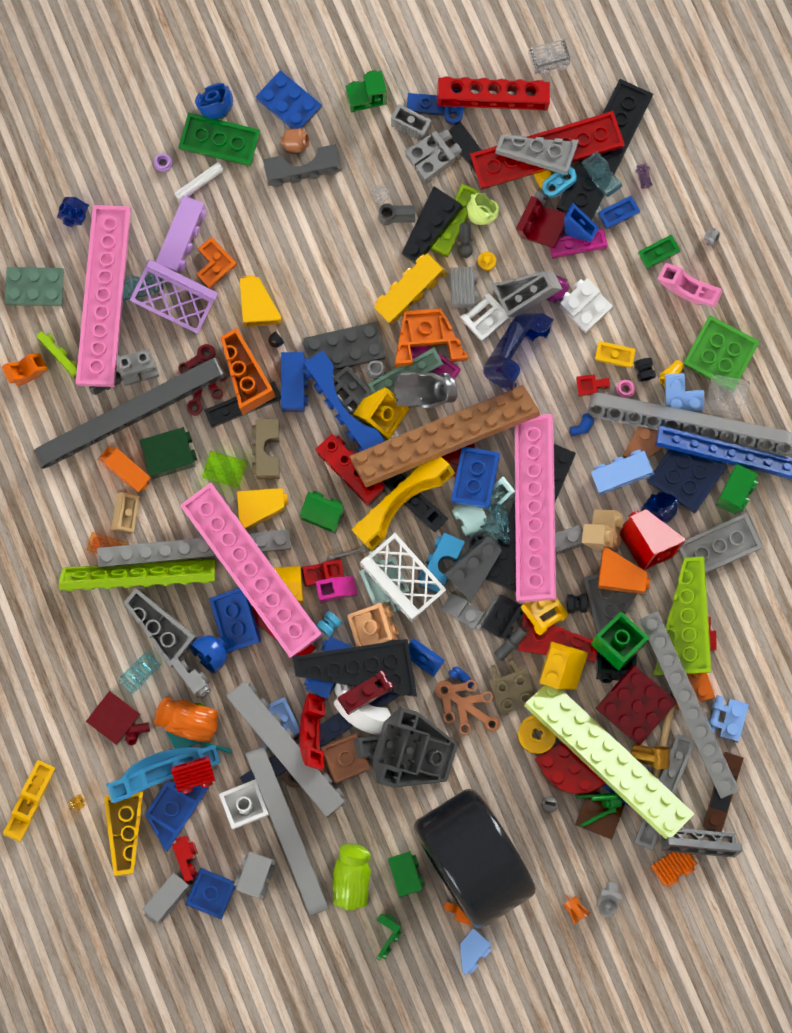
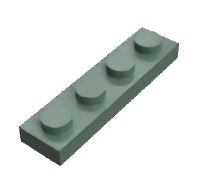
(423, 363)

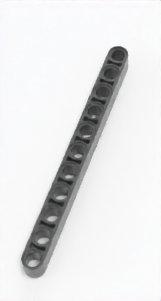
(130, 412)

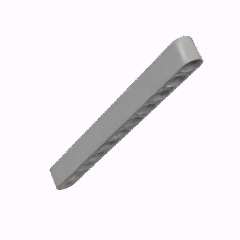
(654, 415)

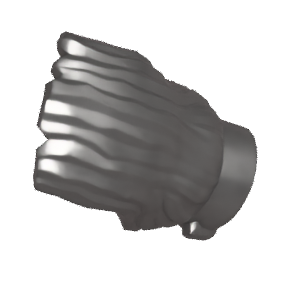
(424, 389)

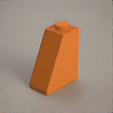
(124, 468)
(621, 575)

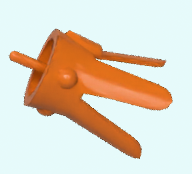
(575, 909)

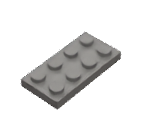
(723, 543)

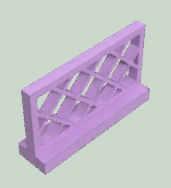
(180, 281)

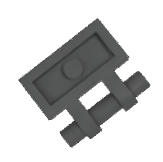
(352, 386)

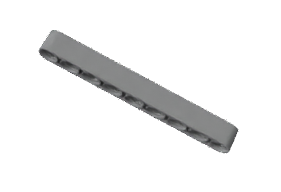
(286, 830)

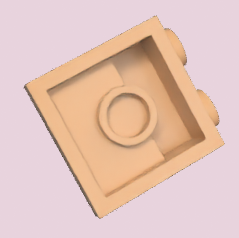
(373, 625)

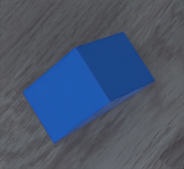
(579, 224)

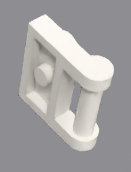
(489, 321)

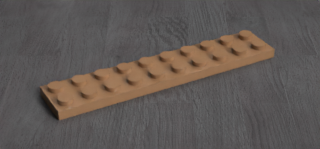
(444, 436)

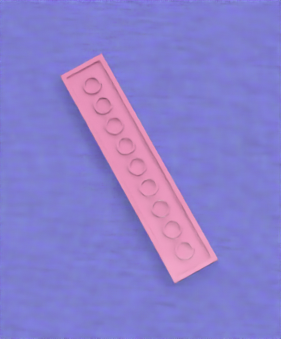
(103, 296)
(535, 510)
(251, 570)

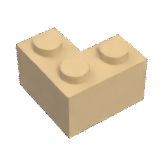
(603, 530)

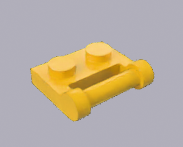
(536, 609)

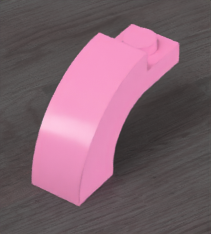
(688, 288)

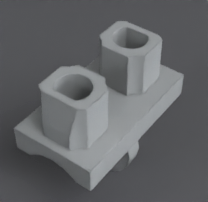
(609, 900)

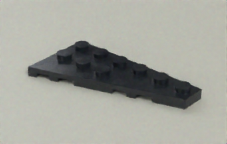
(359, 664)

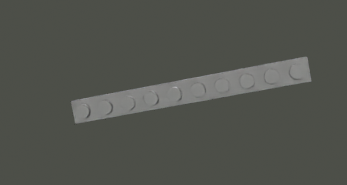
(181, 550)
(689, 705)

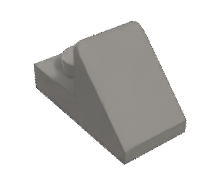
(462, 611)

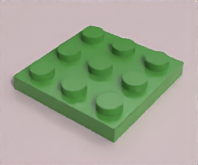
(720, 350)

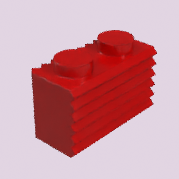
(193, 774)

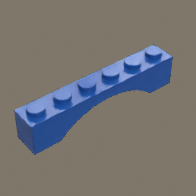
(321, 371)

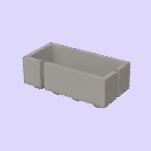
(254, 874)

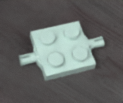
(375, 592)

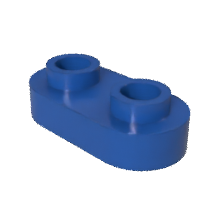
(458, 111)

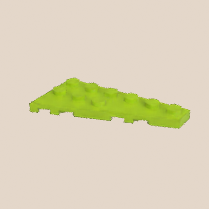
(689, 619)

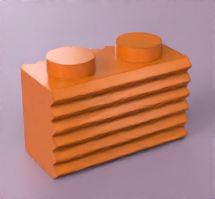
(673, 866)

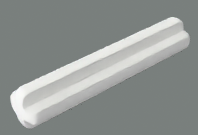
(199, 181)

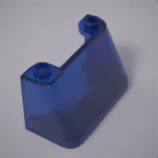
(499, 366)

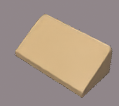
(125, 512)

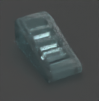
(132, 688)

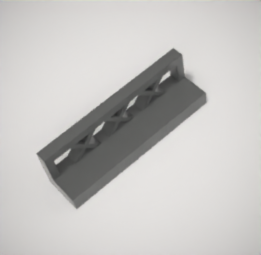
(702, 847)

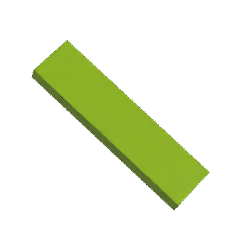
(447, 240)

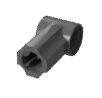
(399, 213)

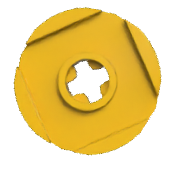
(531, 744)

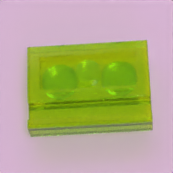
(224, 469)

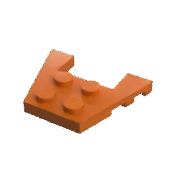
(426, 328)

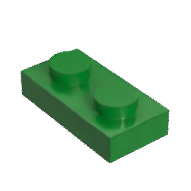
(659, 252)

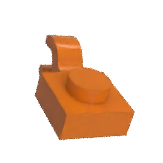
(459, 915)

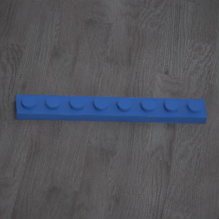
(724, 452)

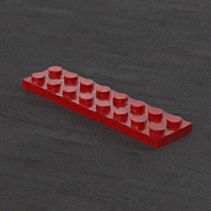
(594, 134)

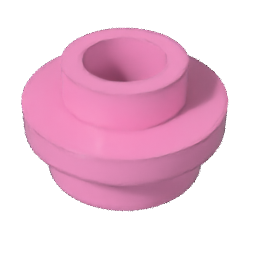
(625, 383)

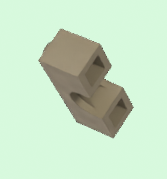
(265, 432)

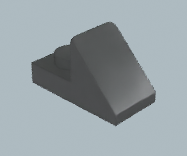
(366, 747)

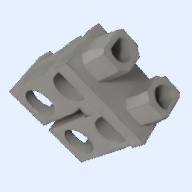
(433, 155)
(135, 363)

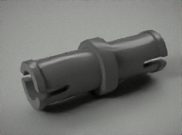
(511, 643)

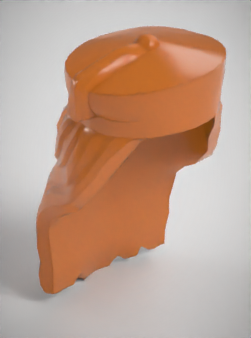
(187, 719)

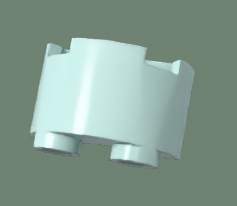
(471, 519)

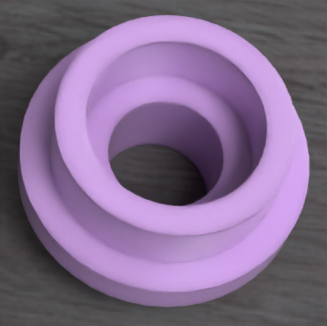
(162, 157)

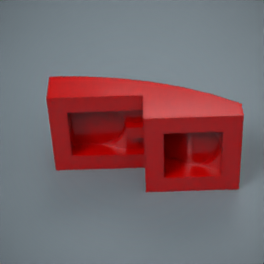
(322, 571)

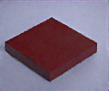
(113, 717)

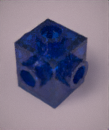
(72, 211)

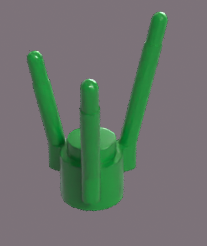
(609, 800)

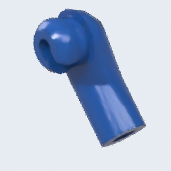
(584, 426)
(457, 672)

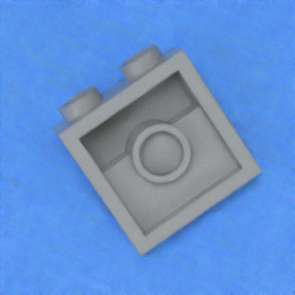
(196, 681)

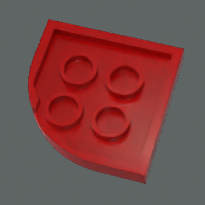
(568, 771)

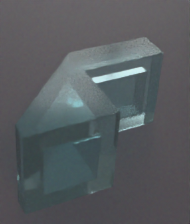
(601, 175)
(131, 282)

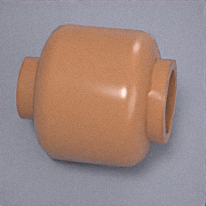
(295, 140)

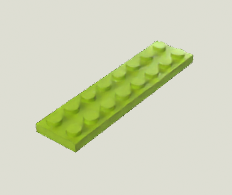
(134, 575)

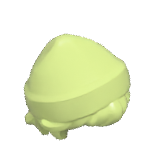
(482, 209)

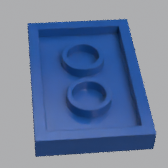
(288, 101)
(475, 477)
(235, 620)

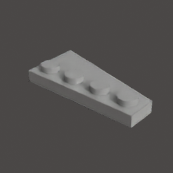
(547, 154)

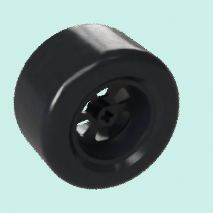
(474, 858)

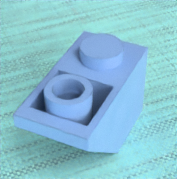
(472, 949)

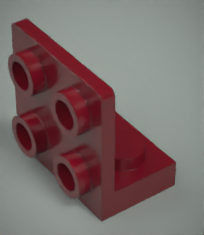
(541, 224)

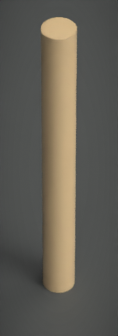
(664, 736)

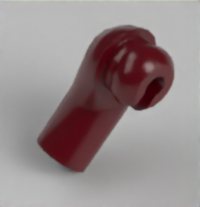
(134, 732)

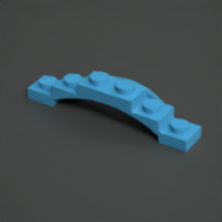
(155, 770)

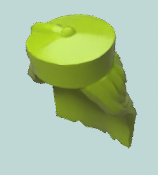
(351, 877)

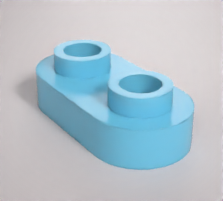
(558, 181)

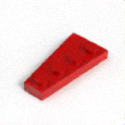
(540, 644)

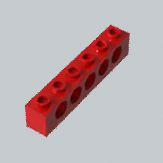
(485, 99)

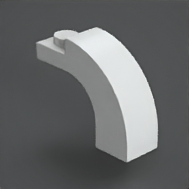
(368, 718)

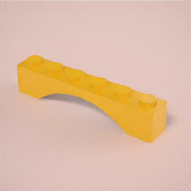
(374, 526)

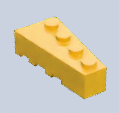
(410, 288)
(123, 830)

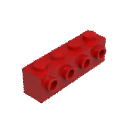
(338, 459)

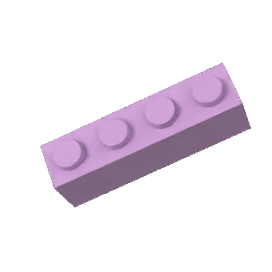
(181, 234)

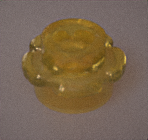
(76, 803)

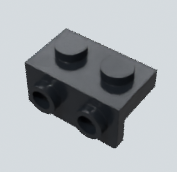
(502, 617)

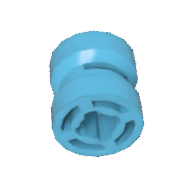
(328, 623)

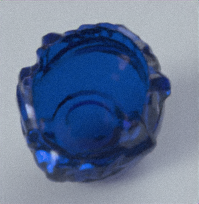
(662, 506)

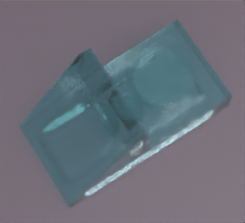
(499, 526)

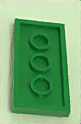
(219, 139)

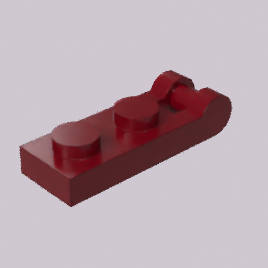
(365, 693)

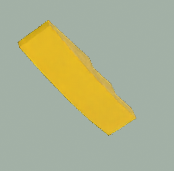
(29, 801)

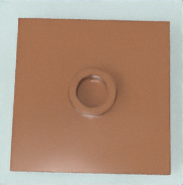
(343, 759)

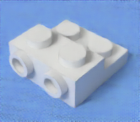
(585, 305)

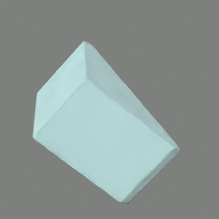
(501, 492)

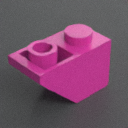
(336, 588)

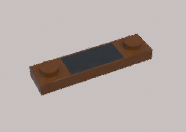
(718, 807)

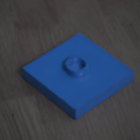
(210, 893)

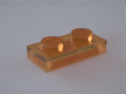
(100, 541)

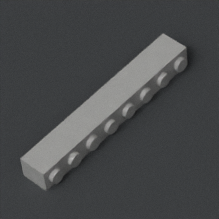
(285, 748)

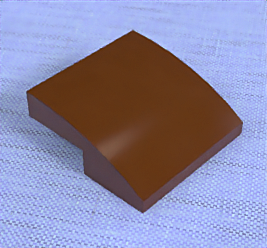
(604, 826)

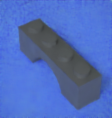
(281, 172)

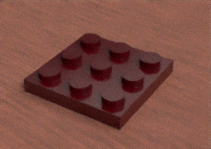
(636, 705)

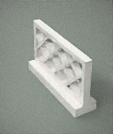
(394, 592)

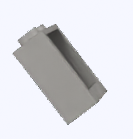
(166, 898)

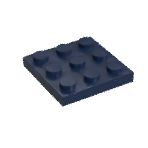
(686, 477)

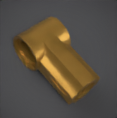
(656, 756)

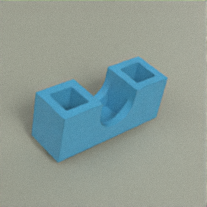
(447, 548)

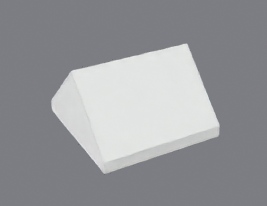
(244, 804)

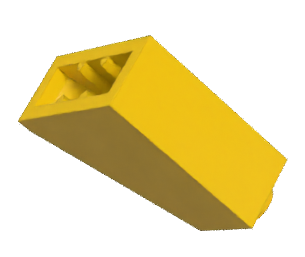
(256, 304)
(260, 505)

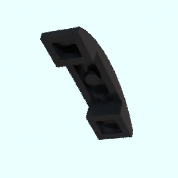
(419, 505)

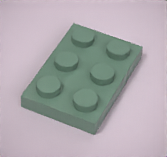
(34, 286)

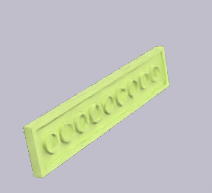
(609, 760)

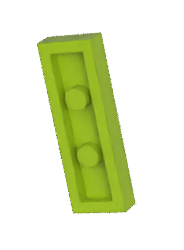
(58, 353)

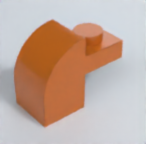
(25, 370)

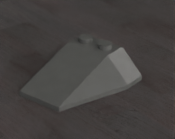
(412, 751)

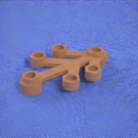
(464, 704)

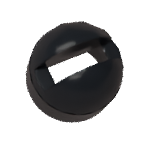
(275, 340)

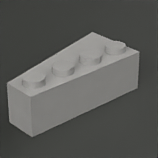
(164, 630)

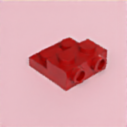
(185, 852)

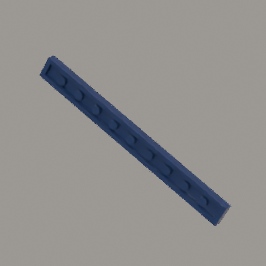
(329, 731)

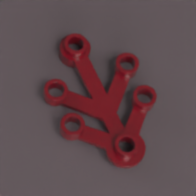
(213, 387)

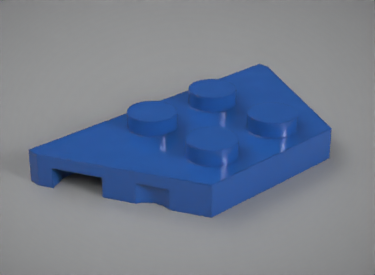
(172, 811)

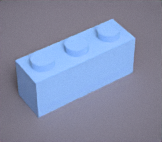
(622, 472)

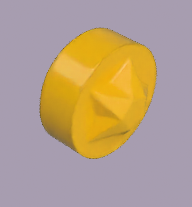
(486, 261)

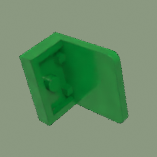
(389, 921)

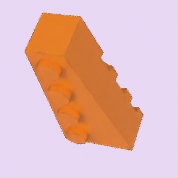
(247, 377)

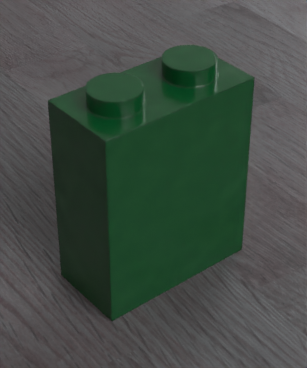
(168, 452)

